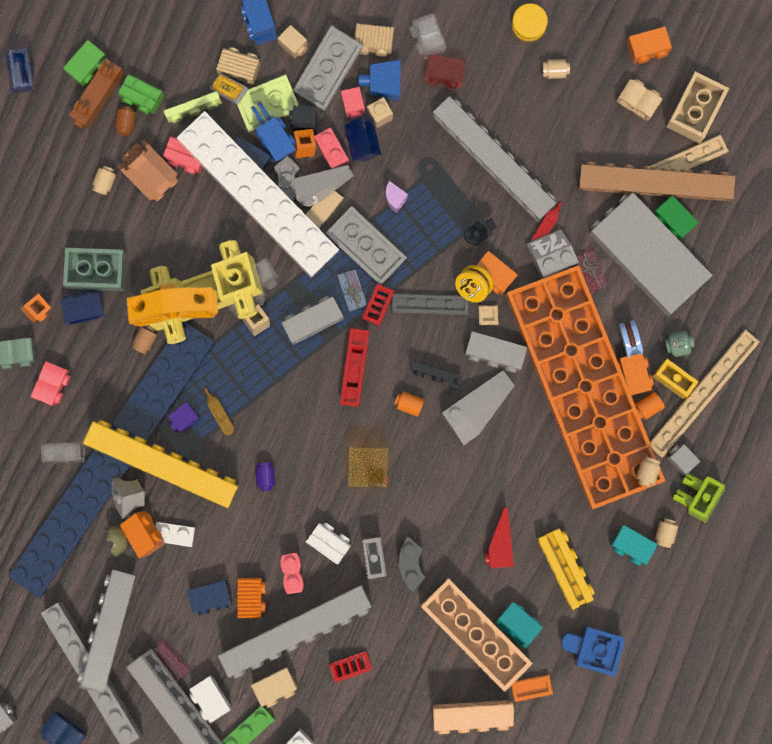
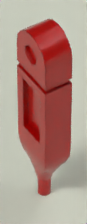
(547, 224)

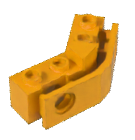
(171, 304)

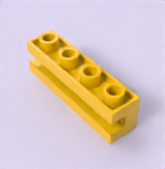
(565, 569)

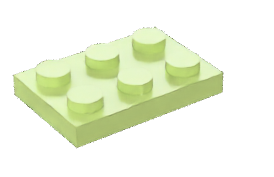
(274, 95)

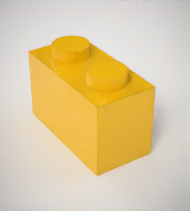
(675, 379)

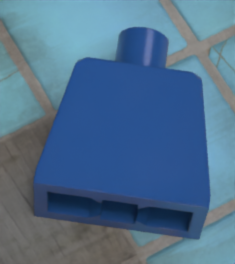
(383, 80)

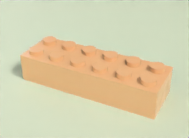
(476, 634)

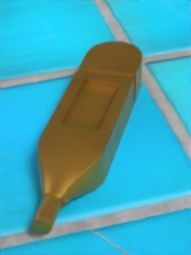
(219, 414)

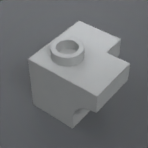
(127, 496)

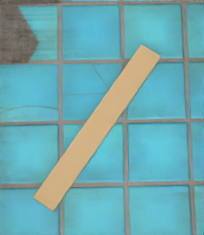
(703, 393)

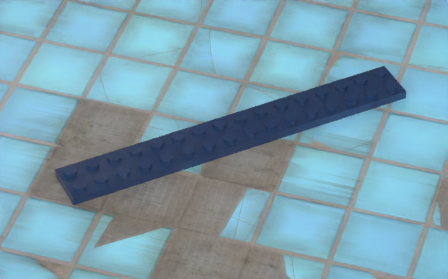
(94, 481)

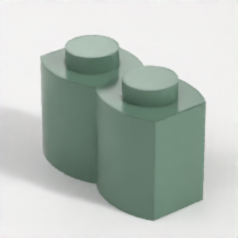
(17, 352)

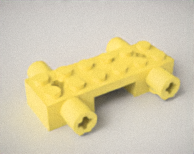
(222, 279)

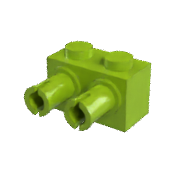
(707, 497)

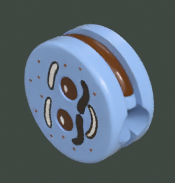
(630, 338)

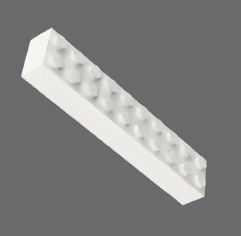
(257, 194)

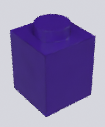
(183, 418)

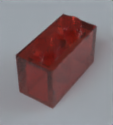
(444, 71)

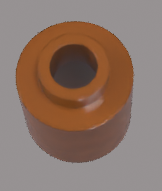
(125, 121)

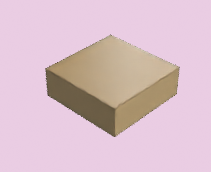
(488, 315)

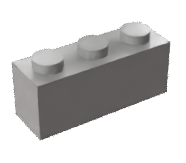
(312, 320)
(495, 352)

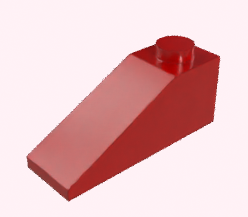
(500, 546)

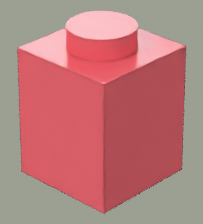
(353, 102)

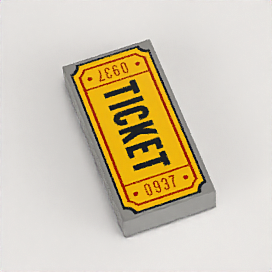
(229, 89)

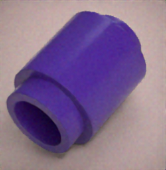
(265, 476)

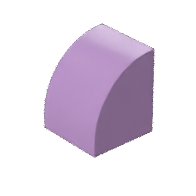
(395, 197)

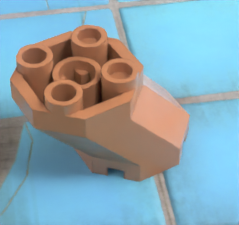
(148, 171)

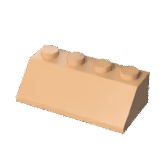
(472, 716)

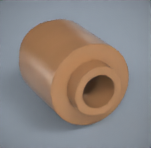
(144, 339)

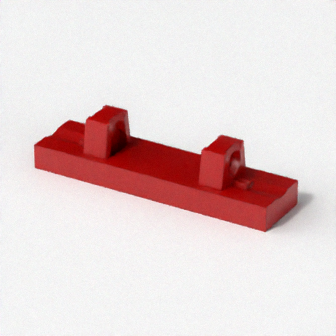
(354, 367)

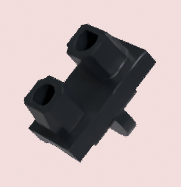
(479, 231)

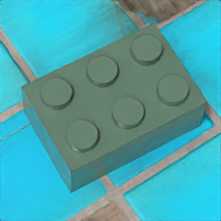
(94, 269)

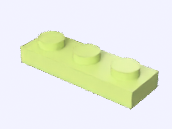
(193, 107)

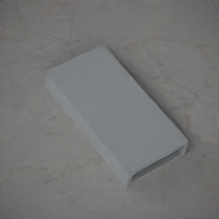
(649, 253)

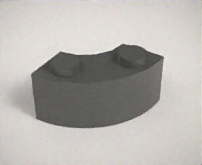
(409, 564)

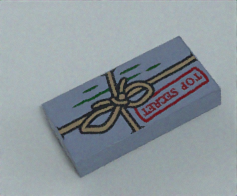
(352, 290)

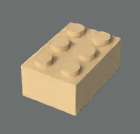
(697, 107)

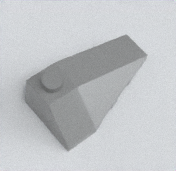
(475, 410)

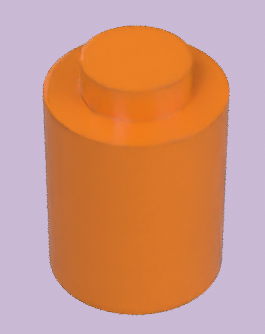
(409, 403)
(649, 406)

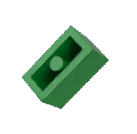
(675, 218)

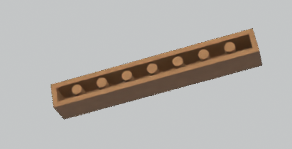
(657, 182)

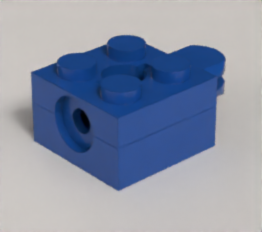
(260, 21)
(272, 134)
(595, 649)

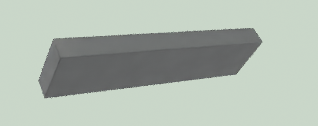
(429, 304)

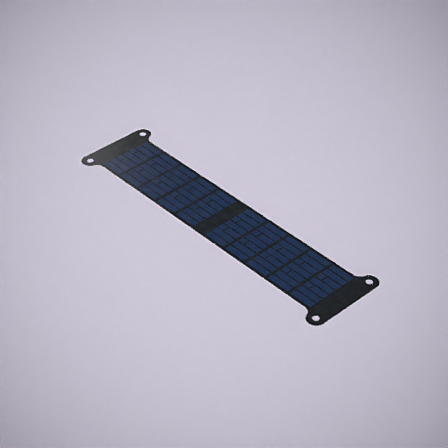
(247, 366)

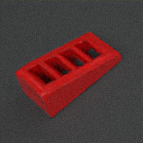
(366, 317)
(337, 678)

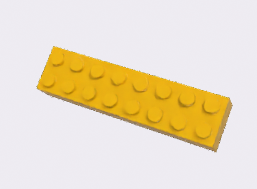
(158, 463)

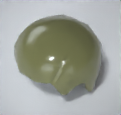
(119, 539)

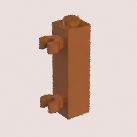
(96, 94)

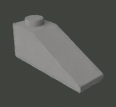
(317, 186)

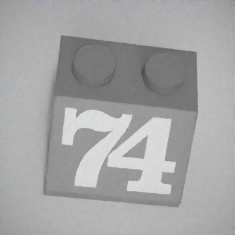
(552, 253)

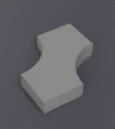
(287, 171)

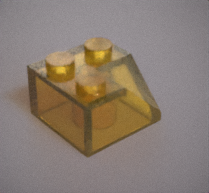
(368, 467)

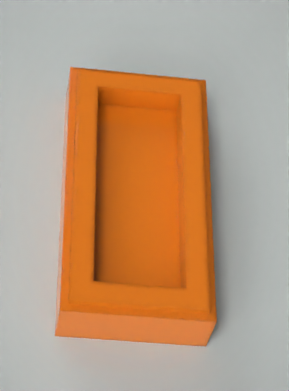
(531, 688)

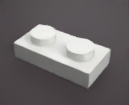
(176, 534)

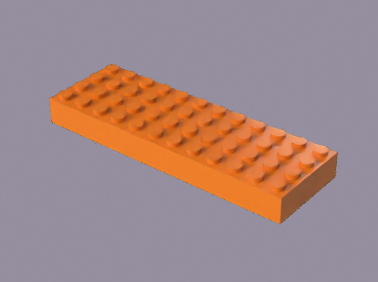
(583, 385)

